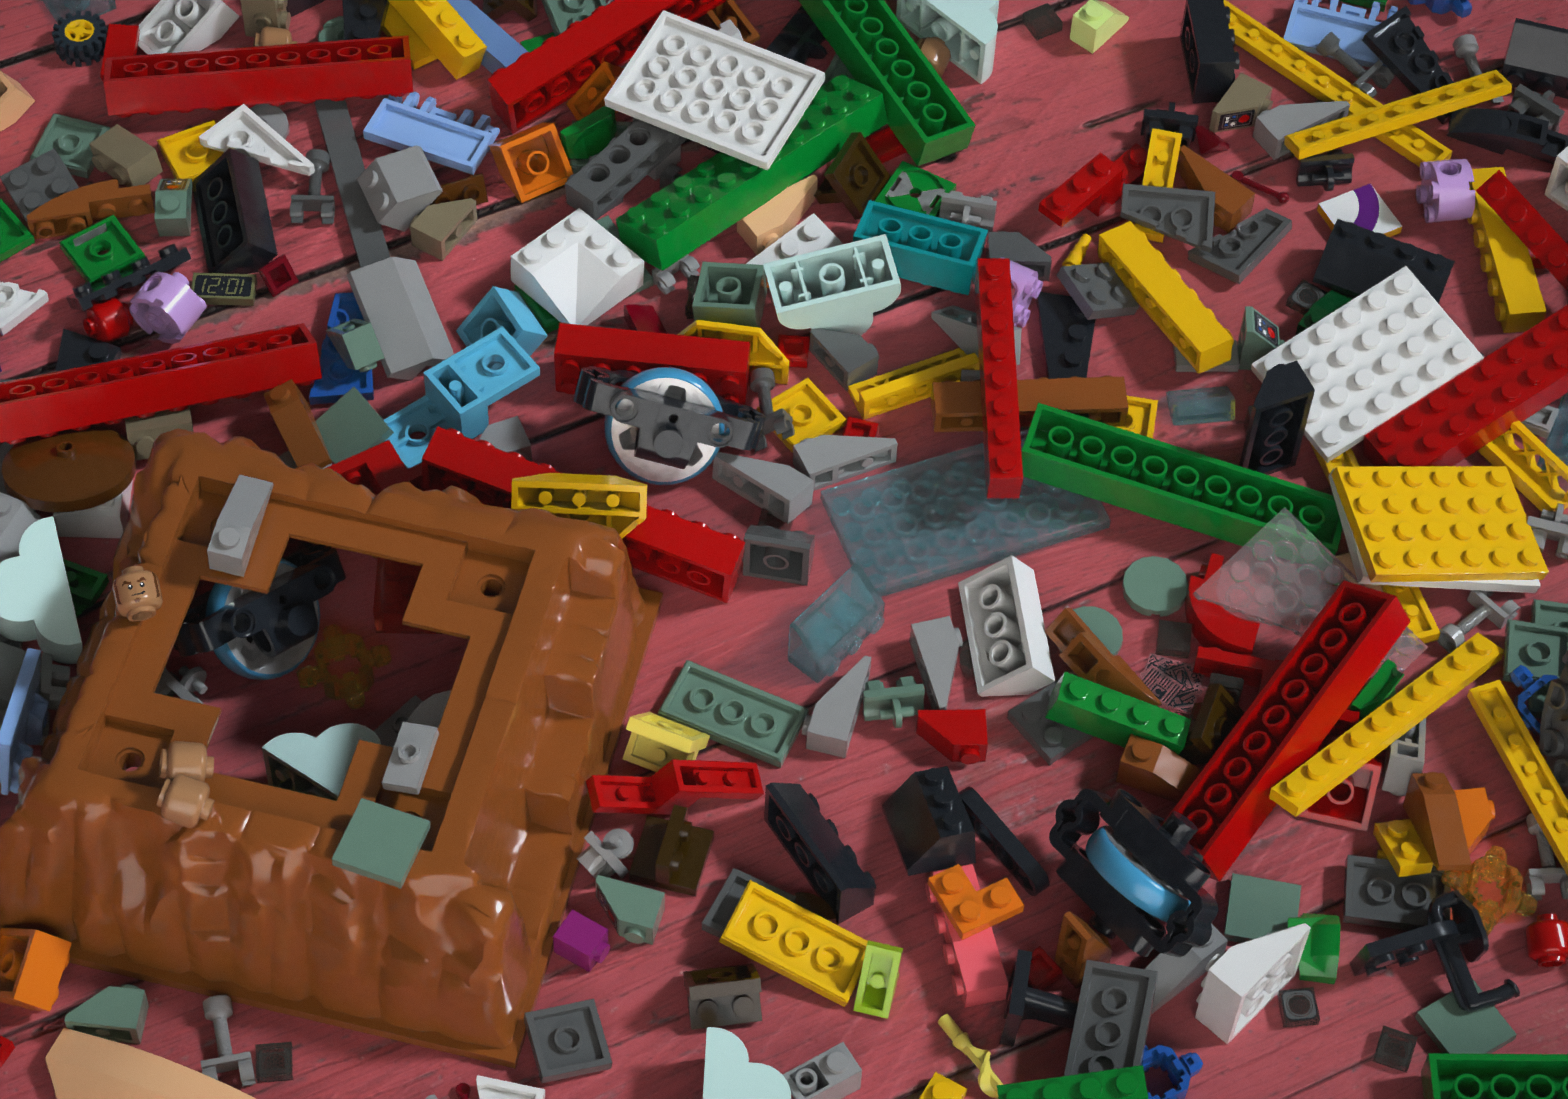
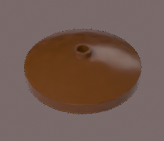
(69, 469)

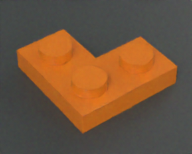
(971, 909)

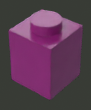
(581, 941)

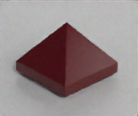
(1209, 141)
(278, 275)

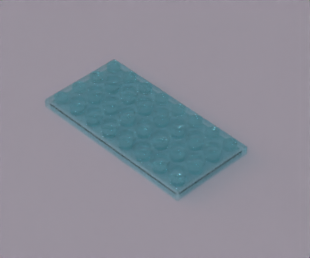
(939, 523)

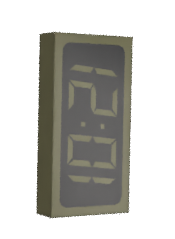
(225, 288)

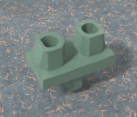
(893, 702)

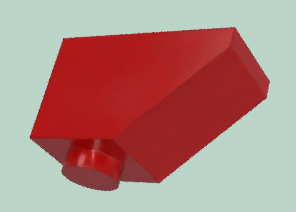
(955, 733)

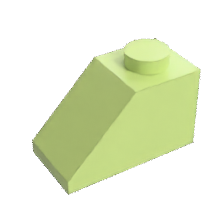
(1095, 24)

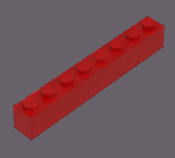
(998, 378)

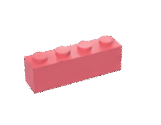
(975, 960)

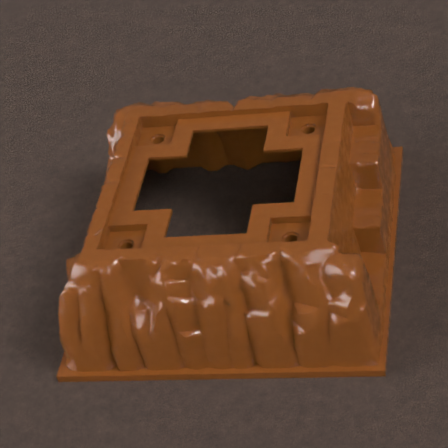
(253, 890)

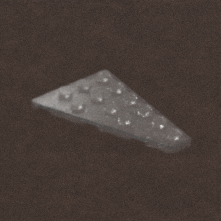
(1287, 580)

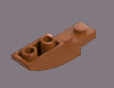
(87, 204)
(1092, 660)

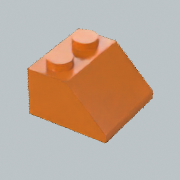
(532, 161)
(31, 967)

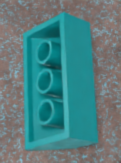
(926, 246)

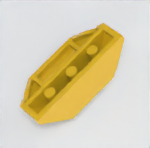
(762, 350)
(584, 497)

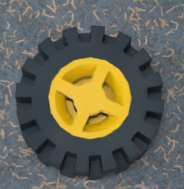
(80, 38)

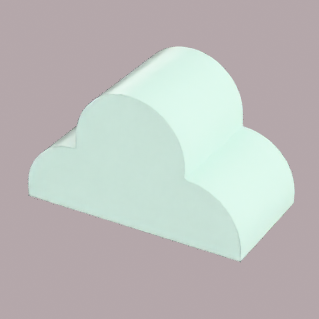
(964, 26)
(834, 286)
(38, 595)
(312, 763)
(731, 1074)

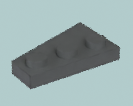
(1172, 212)
(1245, 247)

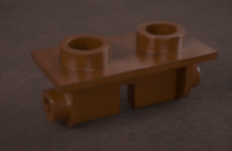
(466, 188)

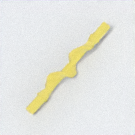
(987, 1078)

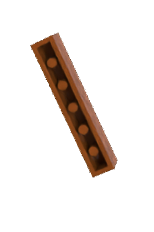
(1102, 399)

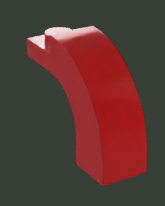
(1212, 623)

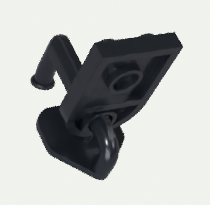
(1444, 937)

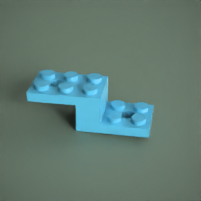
(461, 392)

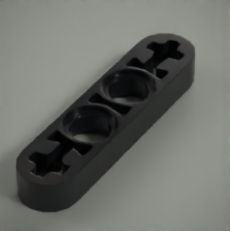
(1004, 843)

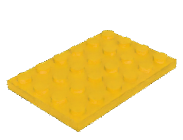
(1438, 523)

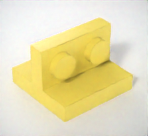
(659, 740)

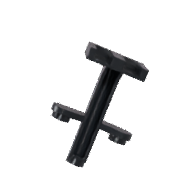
(1032, 1003)

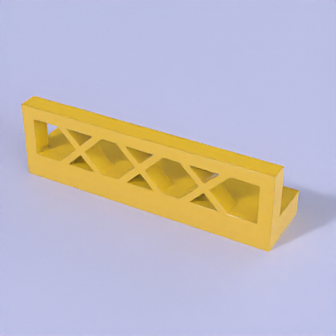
(909, 382)
(1535, 484)

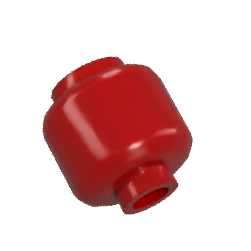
(108, 320)
(1547, 941)

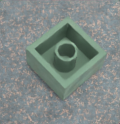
(730, 293)

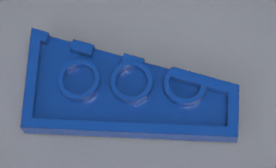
(336, 376)

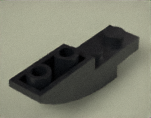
(1506, 130)

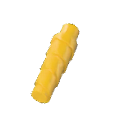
(1078, 252)

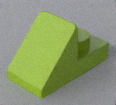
(878, 979)

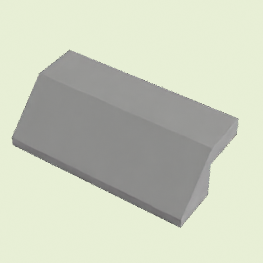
(402, 316)

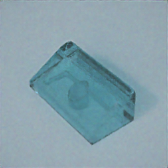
(1201, 405)

